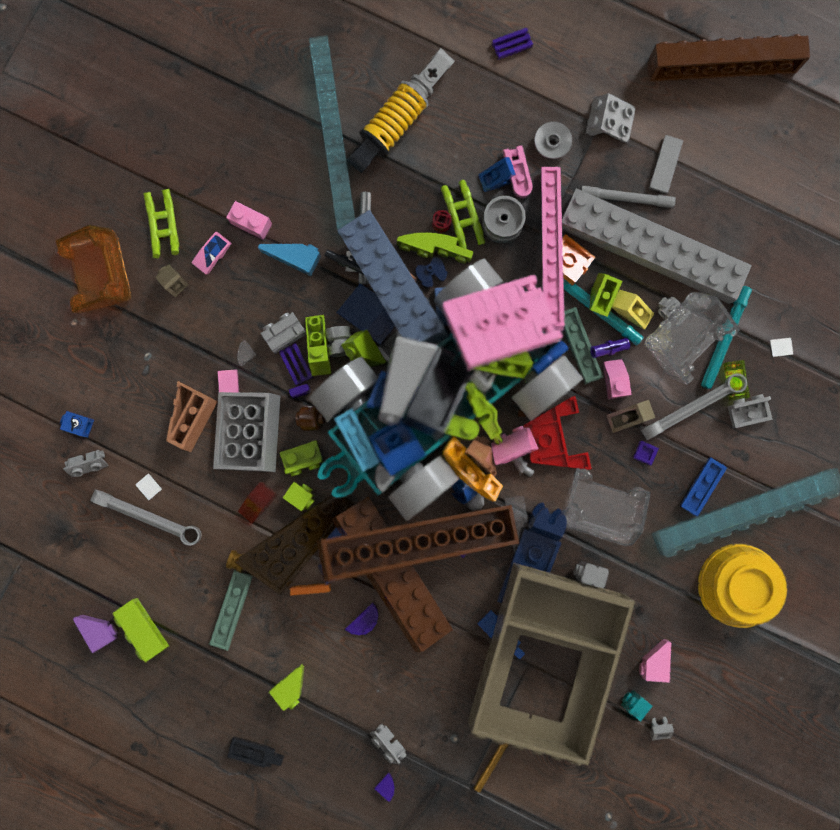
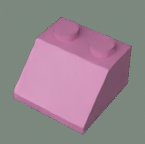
(514, 445)

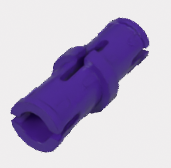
(600, 350)

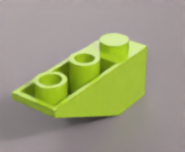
(317, 345)

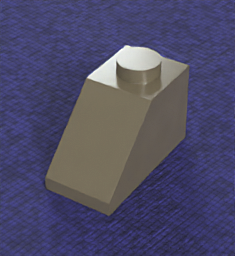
(171, 280)
(630, 416)

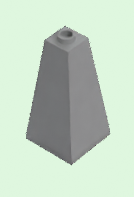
(404, 372)

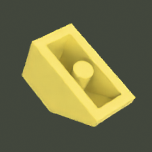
(632, 308)

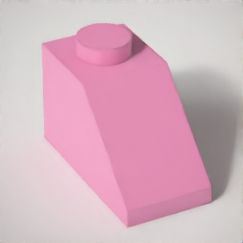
(616, 379)
(656, 663)

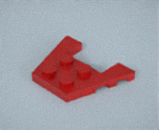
(550, 438)

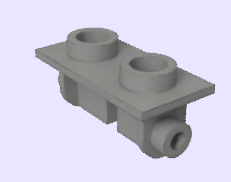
(77, 466)
(391, 751)

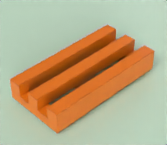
(310, 589)

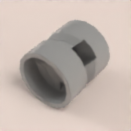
(336, 337)

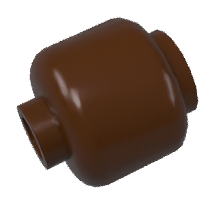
(309, 419)

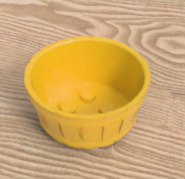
(741, 586)

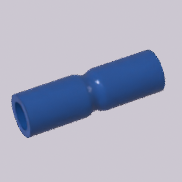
(552, 355)

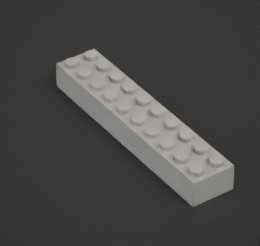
(655, 246)

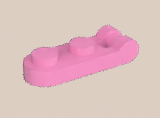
(521, 181)

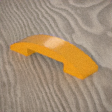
(469, 472)

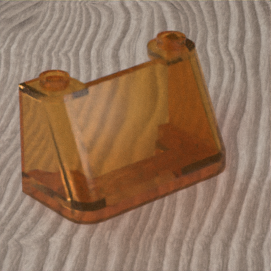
(96, 268)

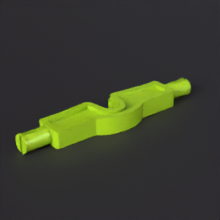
(487, 411)

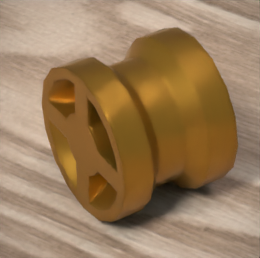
(230, 562)

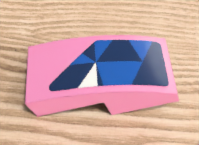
(211, 252)

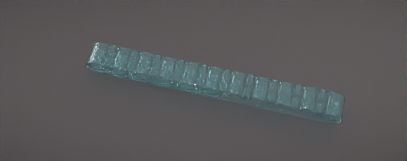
(332, 130)

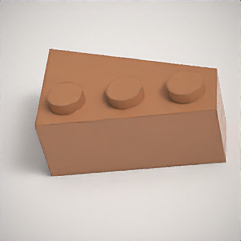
(189, 417)

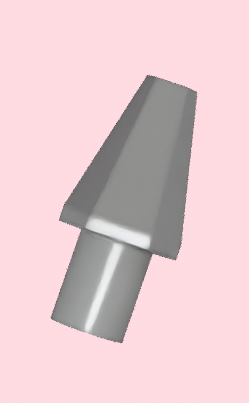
(521, 466)

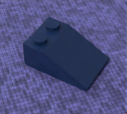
(366, 312)

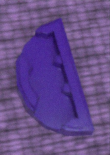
(364, 622)

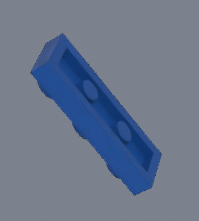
(703, 486)

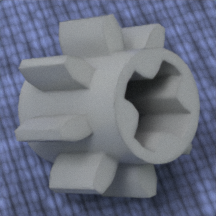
(667, 306)

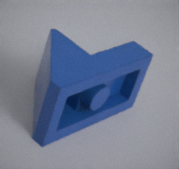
(497, 175)

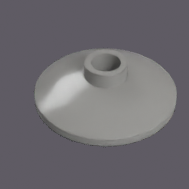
(556, 132)

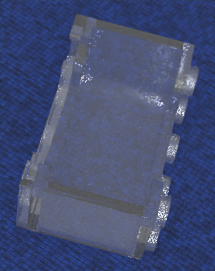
(689, 333)

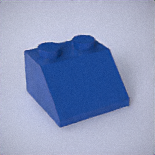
(397, 446)

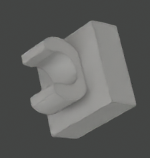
(661, 731)

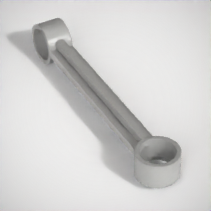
(693, 407)
(107, 500)

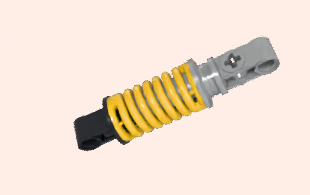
(399, 112)

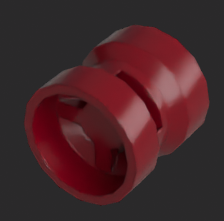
(442, 225)

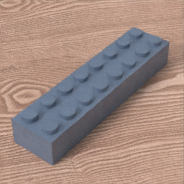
(392, 280)

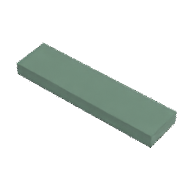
(580, 346)
(231, 610)

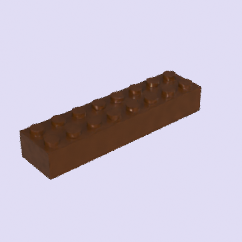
(728, 58)
(398, 587)

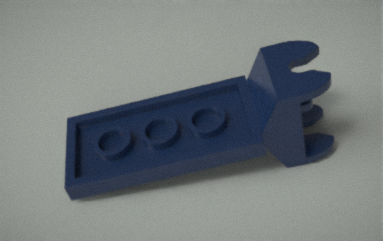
(539, 542)

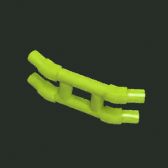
(153, 216)
(473, 220)

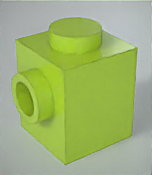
(300, 496)

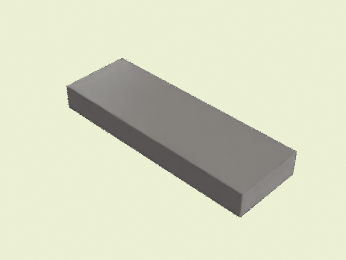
(666, 164)

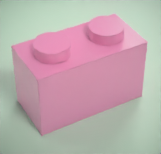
(249, 220)

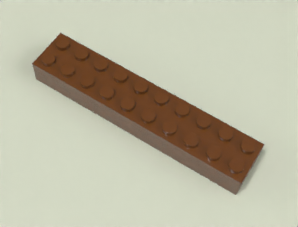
(417, 543)

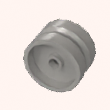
(514, 218)

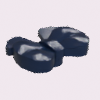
(425, 272)

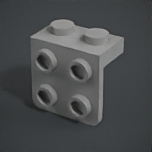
(611, 117)

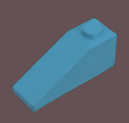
(294, 255)

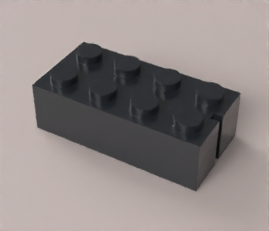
(438, 394)

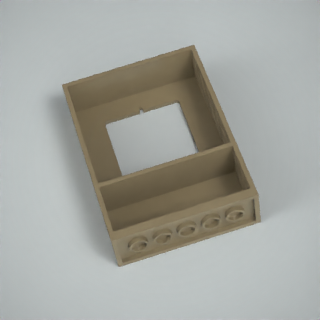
(568, 616)

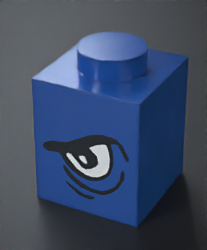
(76, 424)

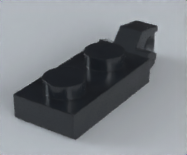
(253, 753)

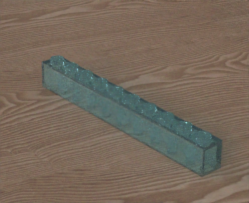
(747, 511)

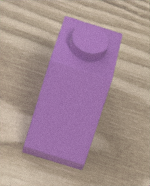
(96, 631)

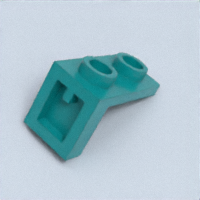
(635, 705)

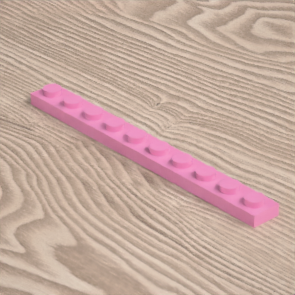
(552, 243)

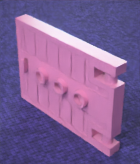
(501, 321)

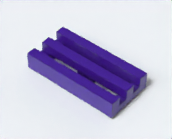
(523, 32)
(289, 350)

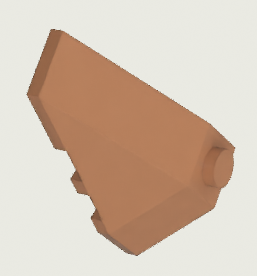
(482, 455)

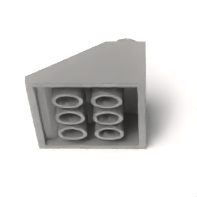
(246, 431)

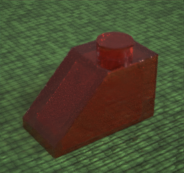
(257, 502)

